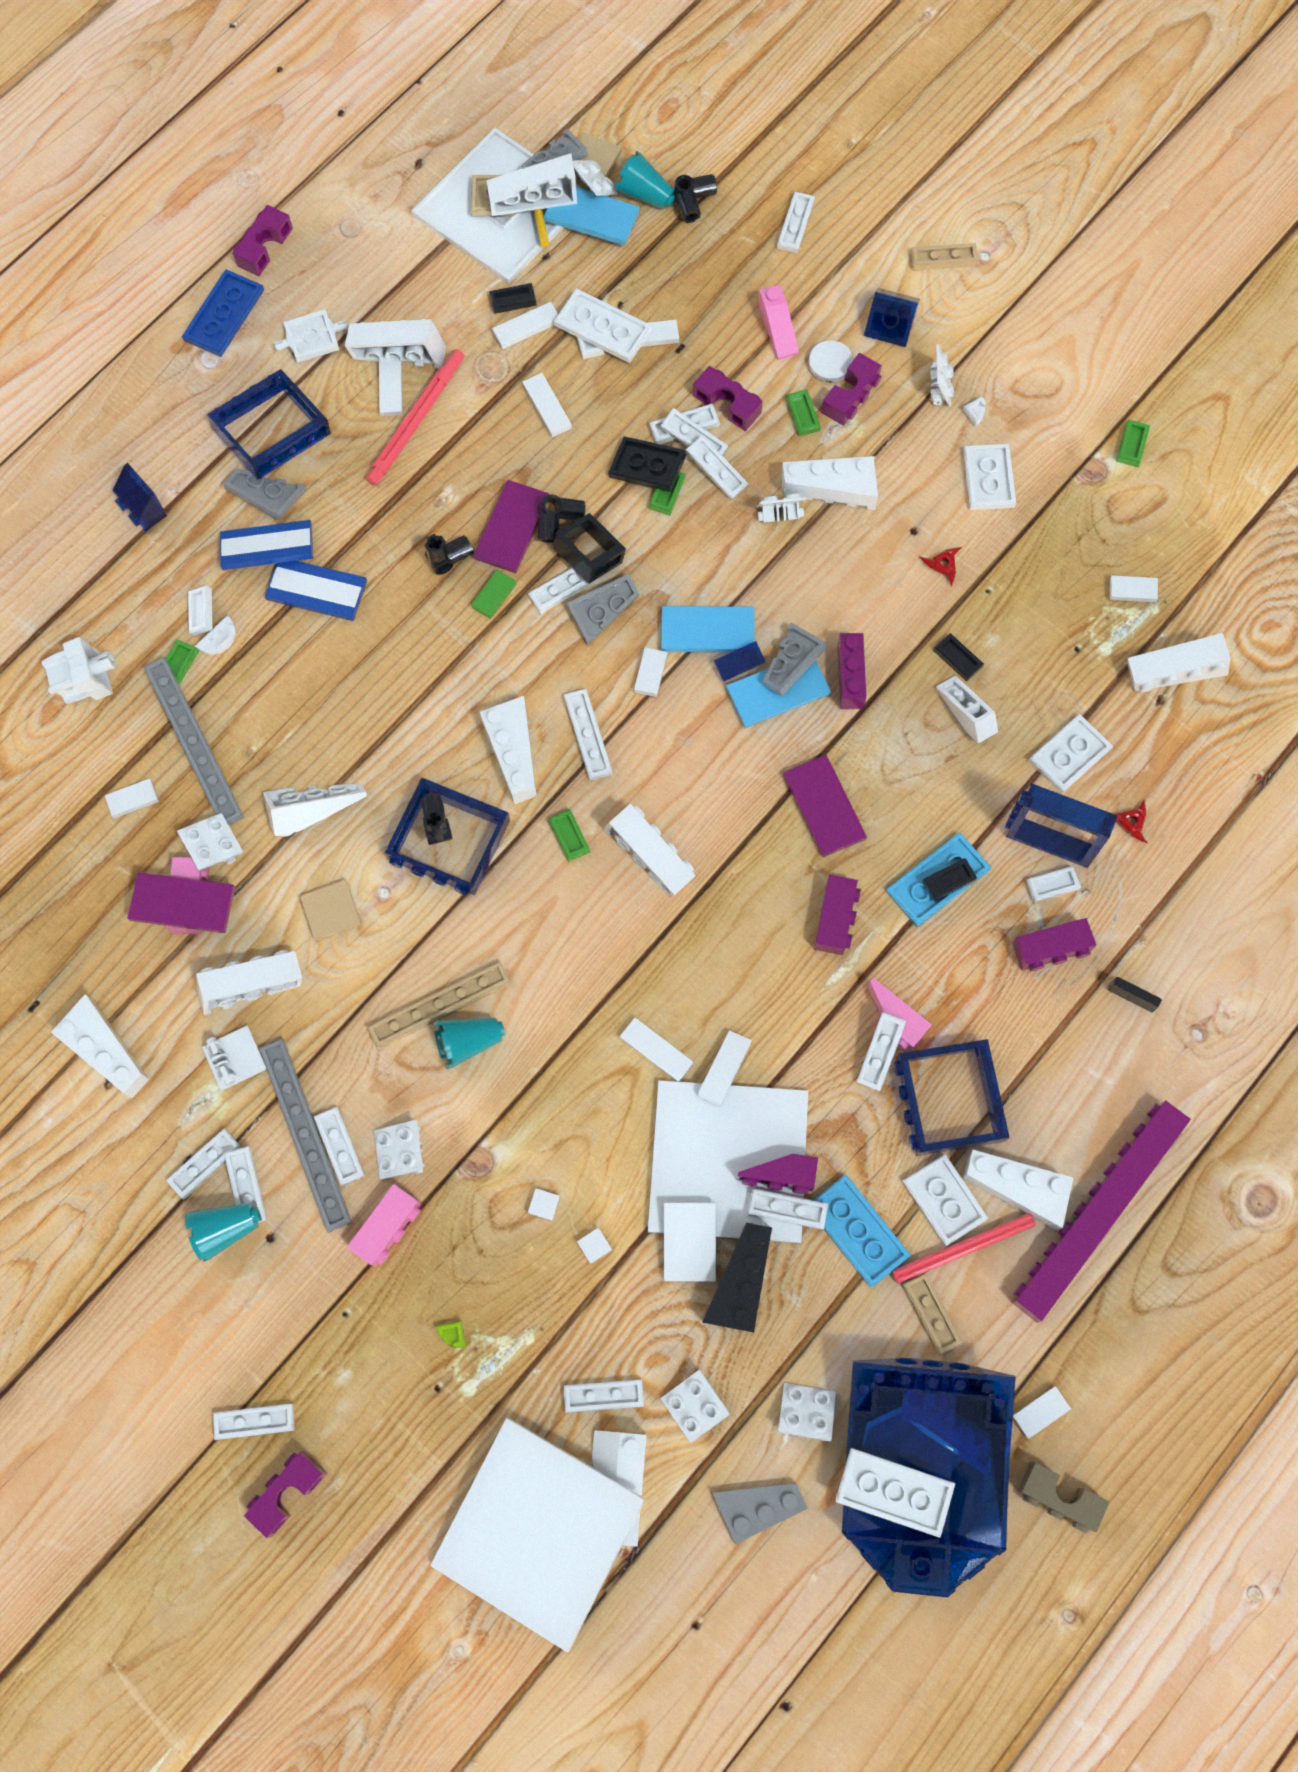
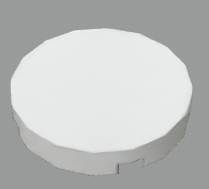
(830, 361)

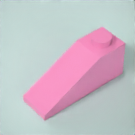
(778, 321)
(886, 1001)

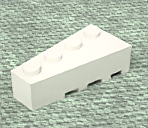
(534, 187)
(833, 480)
(1180, 663)
(510, 740)
(650, 850)
(247, 980)
(96, 1042)
(1021, 1186)

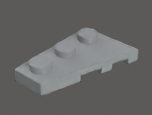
(564, 146)
(265, 494)
(602, 606)
(795, 656)
(758, 1508)

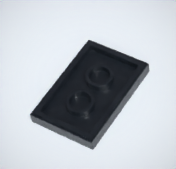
(647, 464)

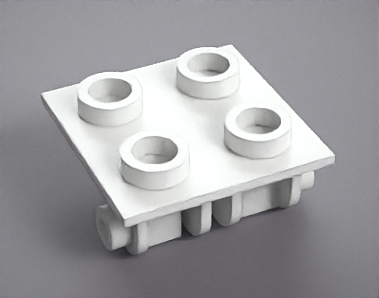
(591, 175)
(940, 380)
(790, 501)
(210, 842)
(234, 1057)
(399, 1150)
(695, 1406)
(807, 1412)

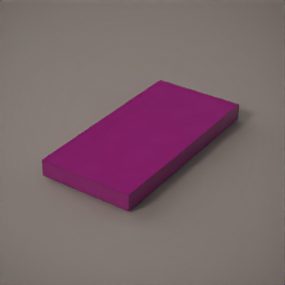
(510, 527)
(824, 806)
(181, 902)

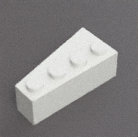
(410, 340)

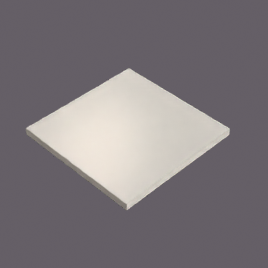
(496, 242)
(706, 1146)
(538, 1533)

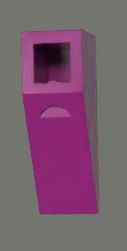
(788, 1171)

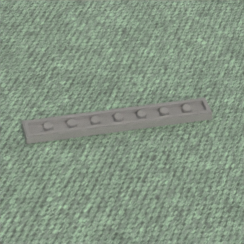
(193, 741)
(305, 1135)

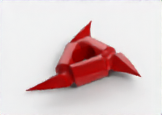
(947, 555)
(1139, 816)

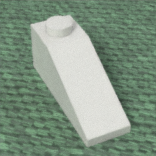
(968, 709)

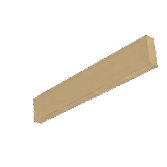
(438, 1005)

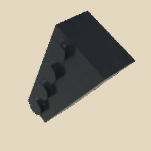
(739, 1290)

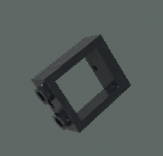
(577, 560)

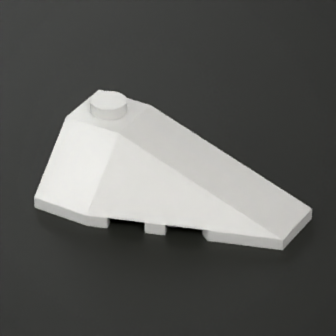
(295, 811)
(623, 1460)

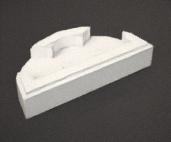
(219, 638)

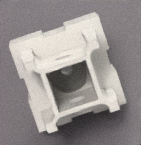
(79, 671)

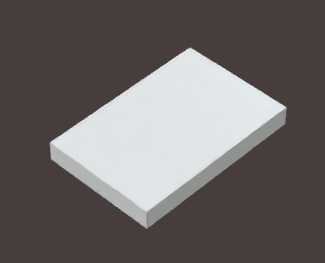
(989, 476)
(1070, 753)
(945, 1200)
(689, 1241)

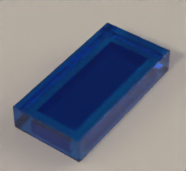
(739, 661)

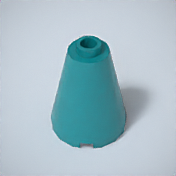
(644, 183)
(466, 1038)
(220, 1228)

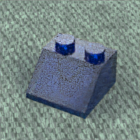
(891, 317)
(137, 499)

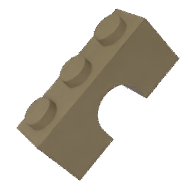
(1084, 1510)

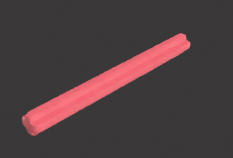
(963, 1248)

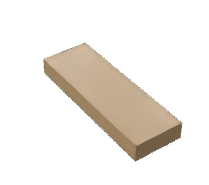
(944, 256)
(932, 1314)

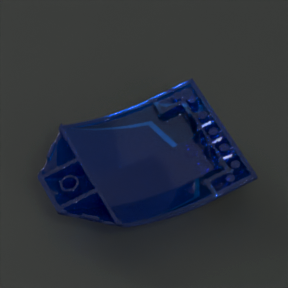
(909, 1416)

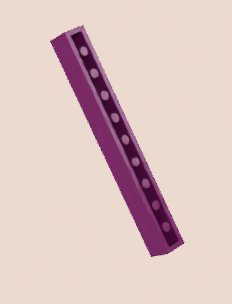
(1100, 1212)

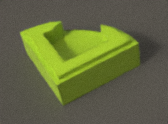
(452, 1334)

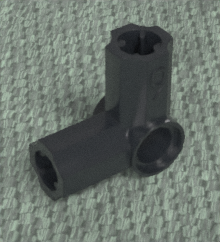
(693, 188)
(564, 509)
(443, 555)
(434, 820)

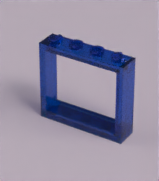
(287, 447)
(459, 801)
(1067, 811)
(991, 1092)

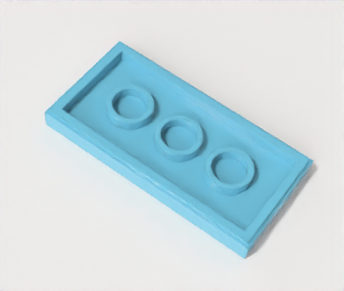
(596, 216)
(706, 628)
(758, 703)
(911, 893)
(861, 1232)

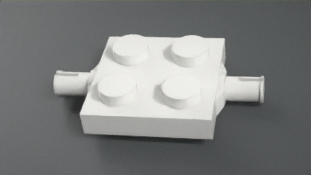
(311, 336)

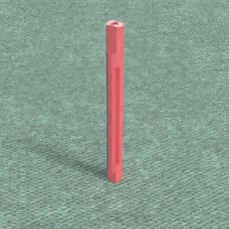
(414, 417)

